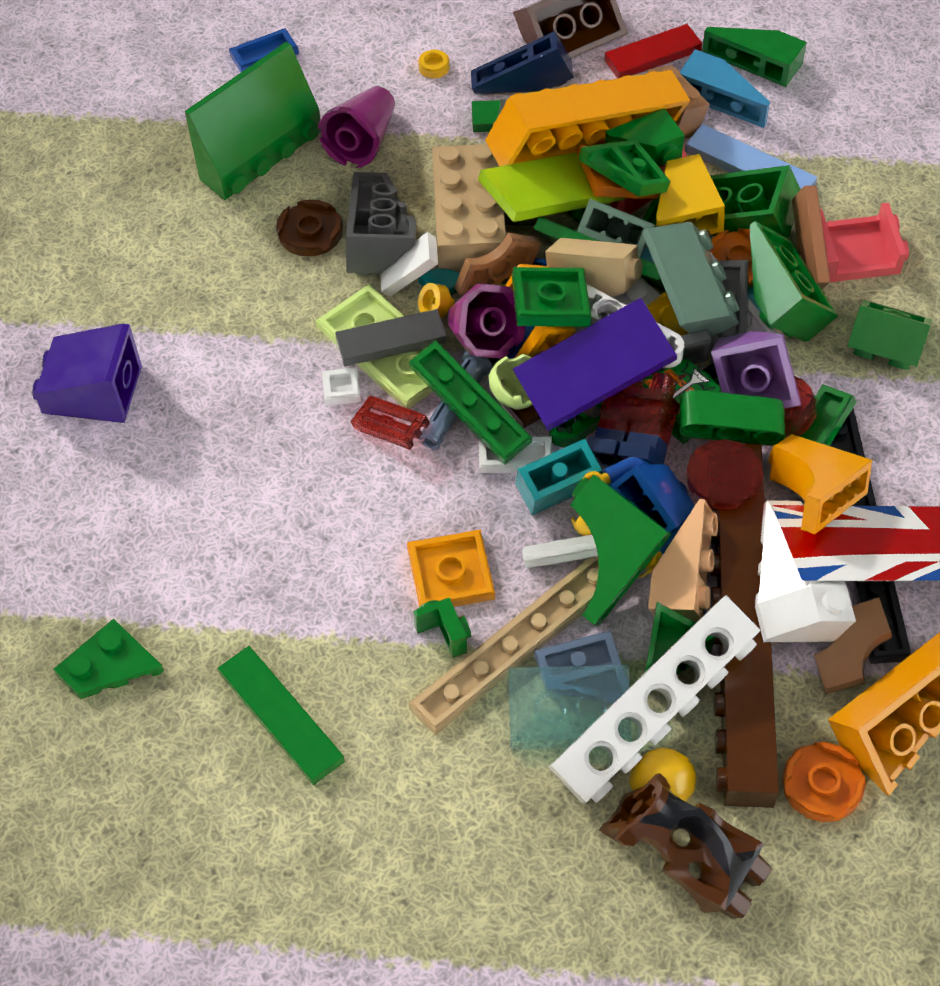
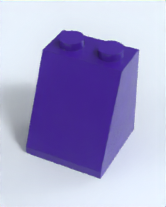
(89, 374)

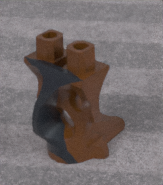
(715, 847)

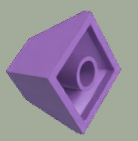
(756, 366)

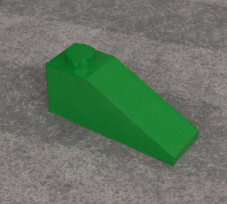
(757, 51)

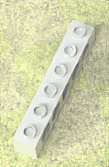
(722, 621)

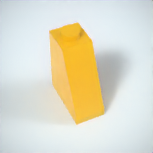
(691, 196)

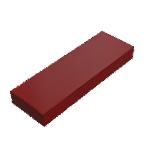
(653, 51)

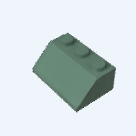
(692, 277)

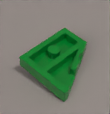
(627, 166)
(106, 662)

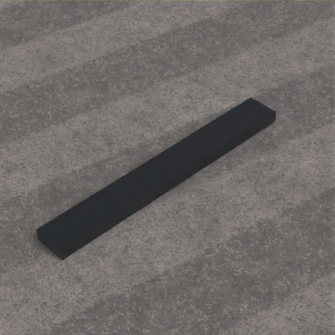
(897, 647)

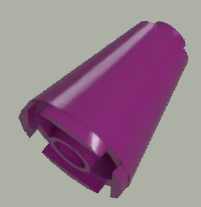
(357, 126)

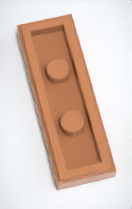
(810, 233)

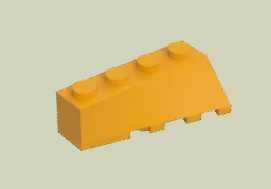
(893, 717)

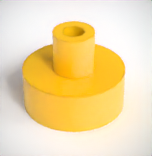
(435, 297)

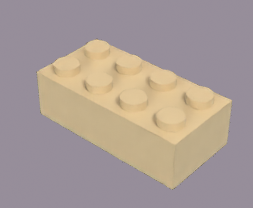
(466, 214)

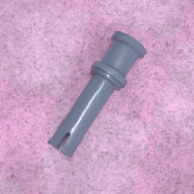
(443, 416)

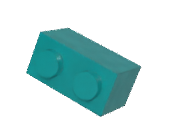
(555, 476)

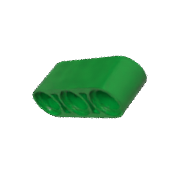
(731, 417)

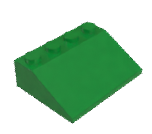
(252, 122)

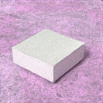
(341, 386)

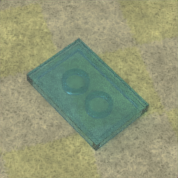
(560, 703)

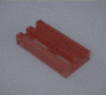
(386, 427)

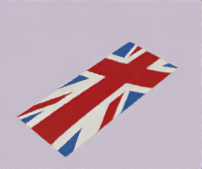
(866, 544)

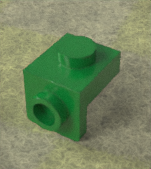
(442, 614)

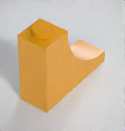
(822, 476)

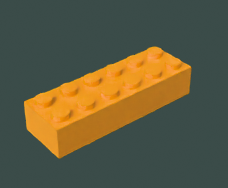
(576, 115)

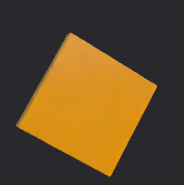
(451, 568)

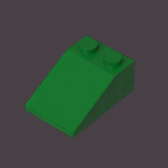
(758, 196)
(786, 287)

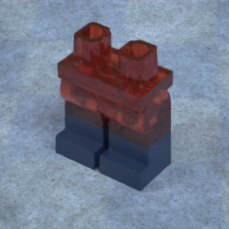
(636, 422)

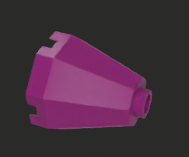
(486, 321)

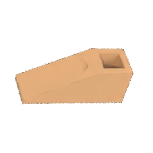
(683, 570)

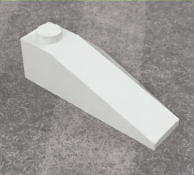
(792, 607)

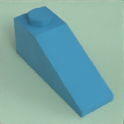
(725, 88)

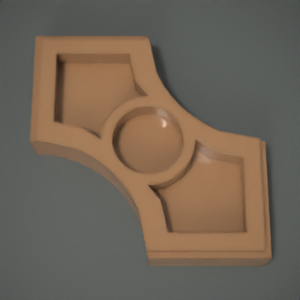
(499, 263)
(844, 660)

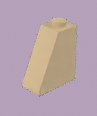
(606, 265)

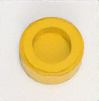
(433, 64)

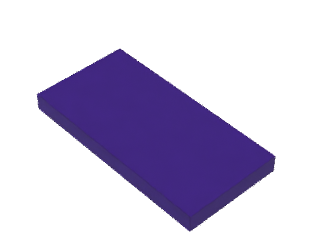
(595, 364)

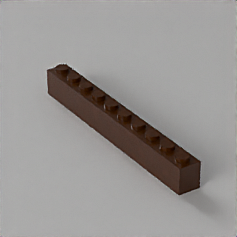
(747, 691)

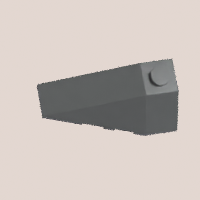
(376, 225)

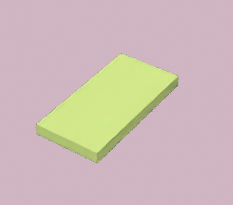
(389, 372)

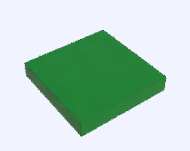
(551, 297)

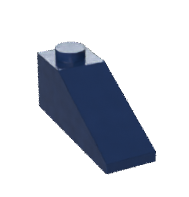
(526, 69)

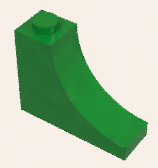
(623, 539)

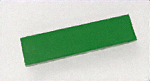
(470, 402)
(281, 715)

